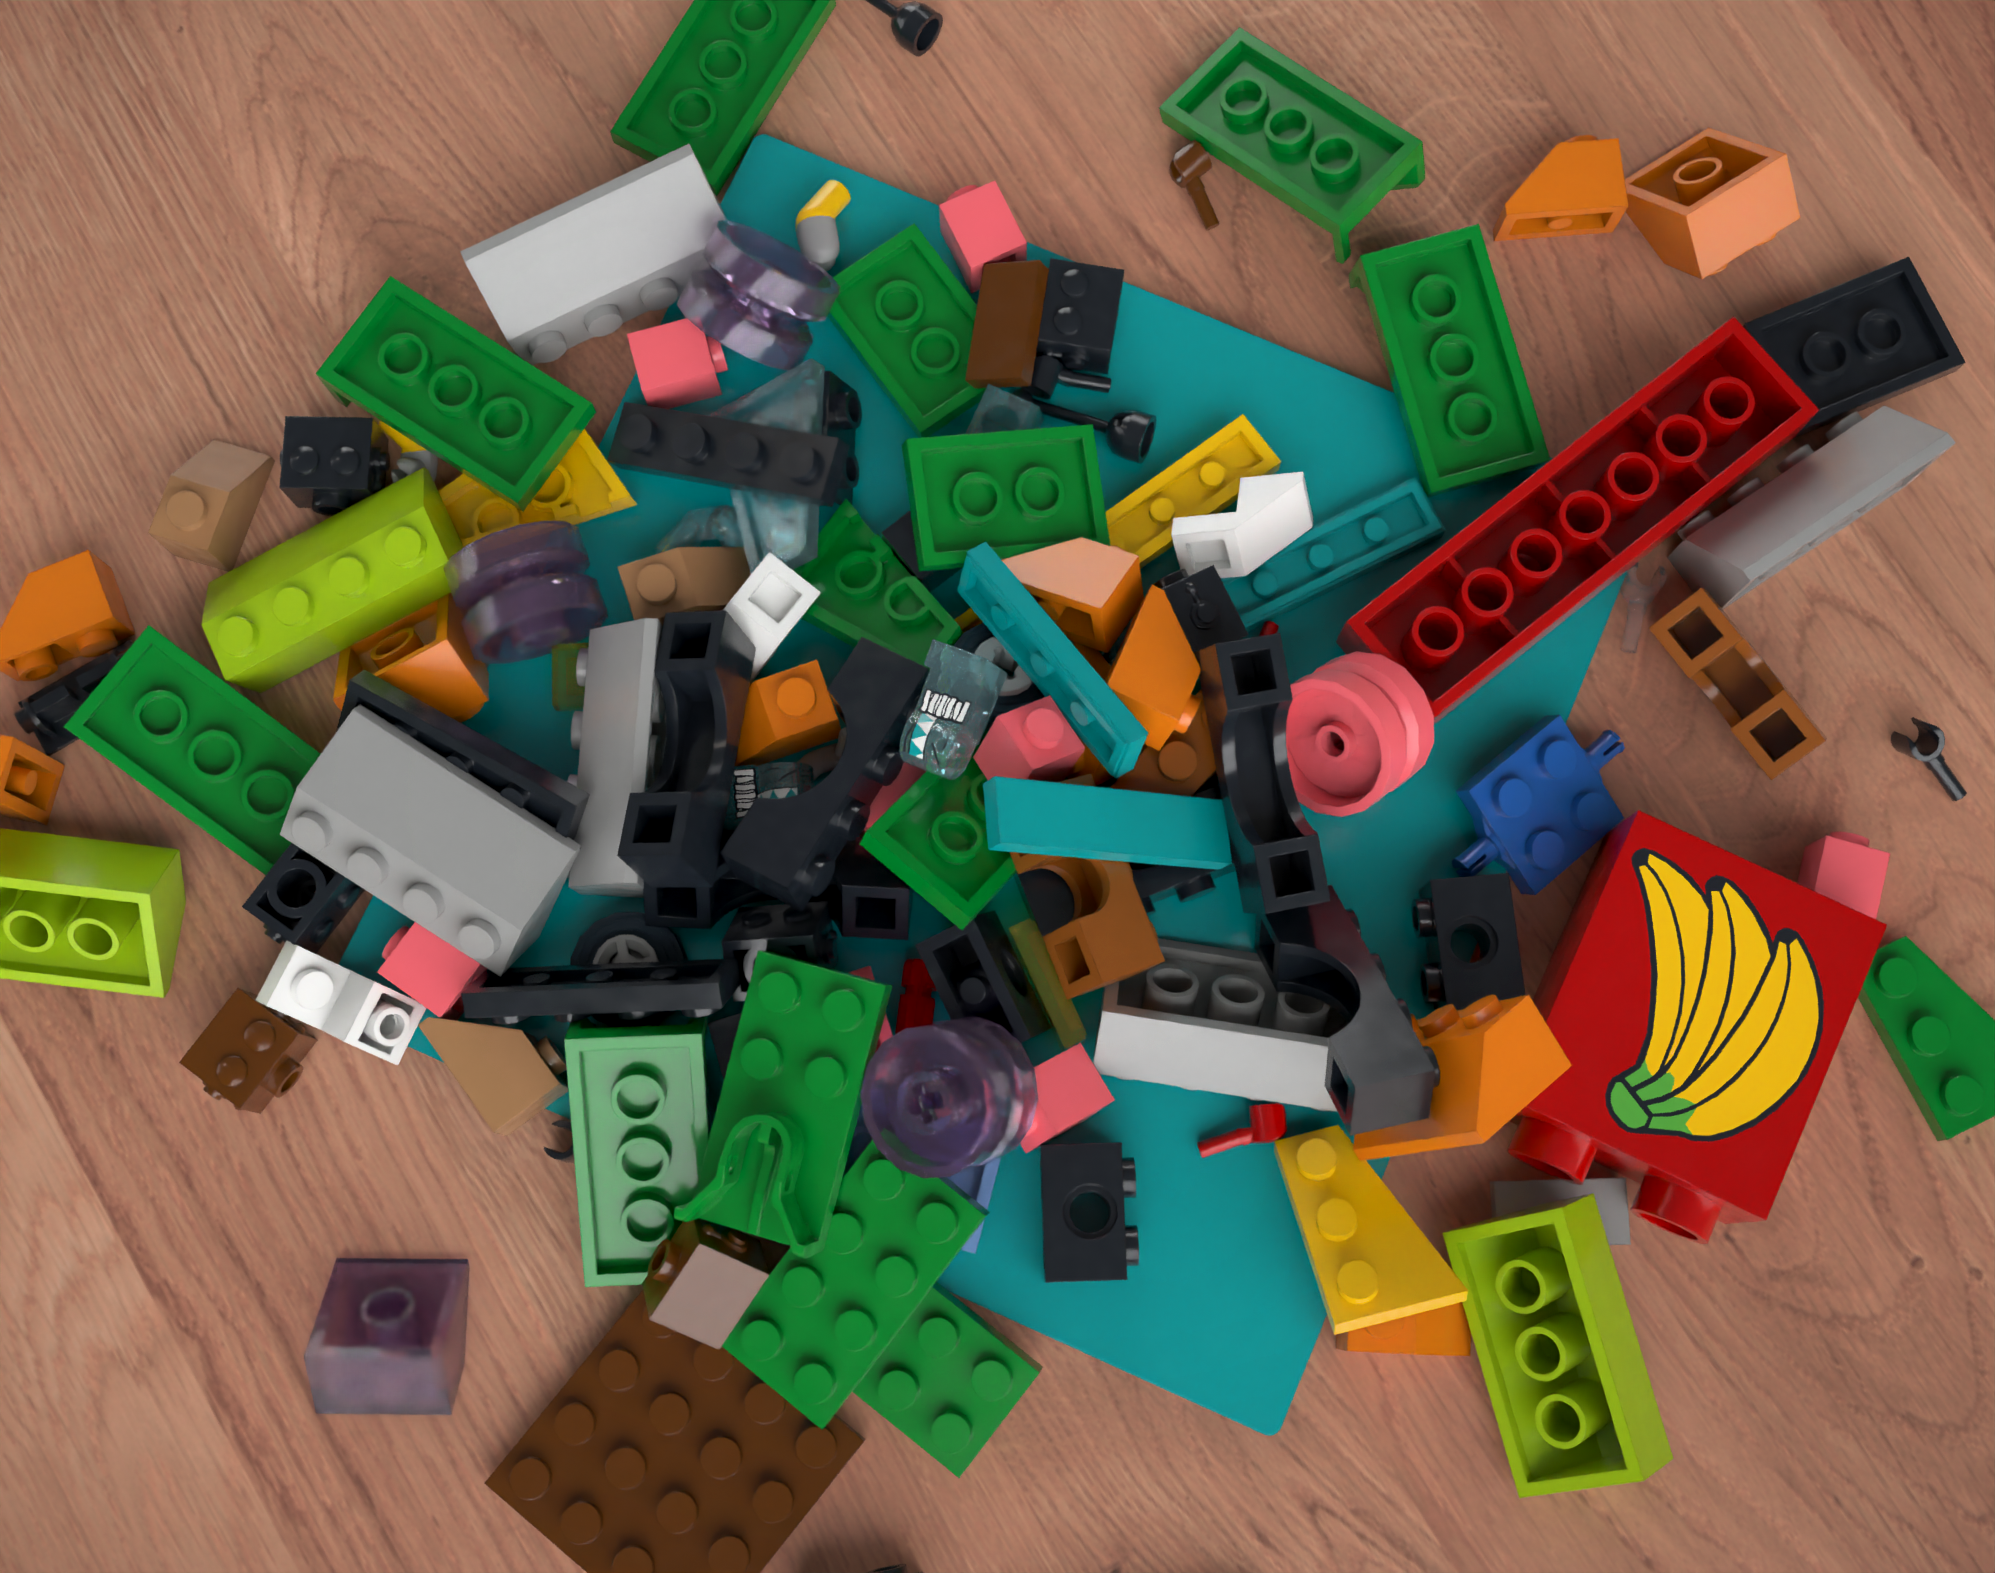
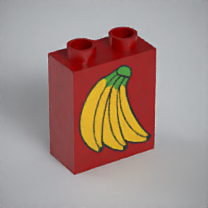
(1692, 1025)

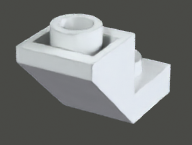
(1267, 519)
(770, 607)
(341, 1003)

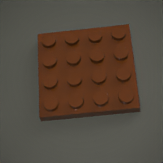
(669, 1458)

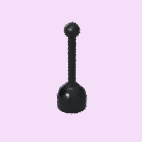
(912, 24)
(1127, 433)

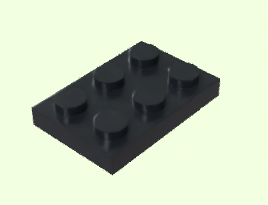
(1860, 342)

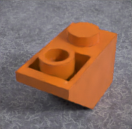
(63, 615)

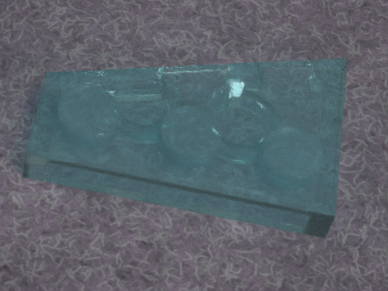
(770, 522)

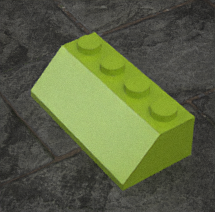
(331, 584)
(89, 912)
(1558, 1348)

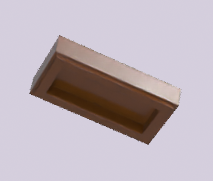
(1007, 324)

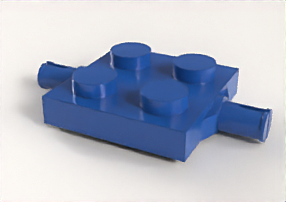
(1539, 805)

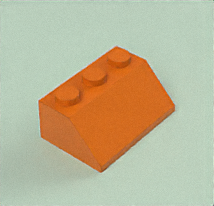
(1490, 1068)

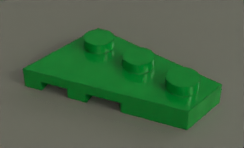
(871, 592)
(1933, 1036)

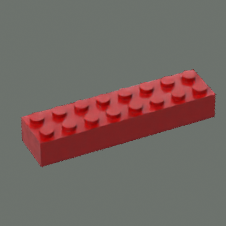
(1583, 518)

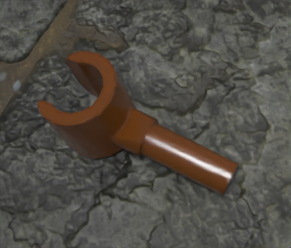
(1185, 170)

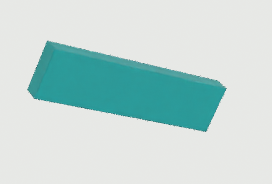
(1337, 553)
(1051, 660)
(1105, 824)

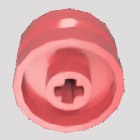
(1356, 733)

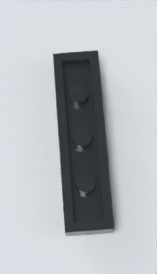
(729, 453)
(491, 763)
(619, 988)

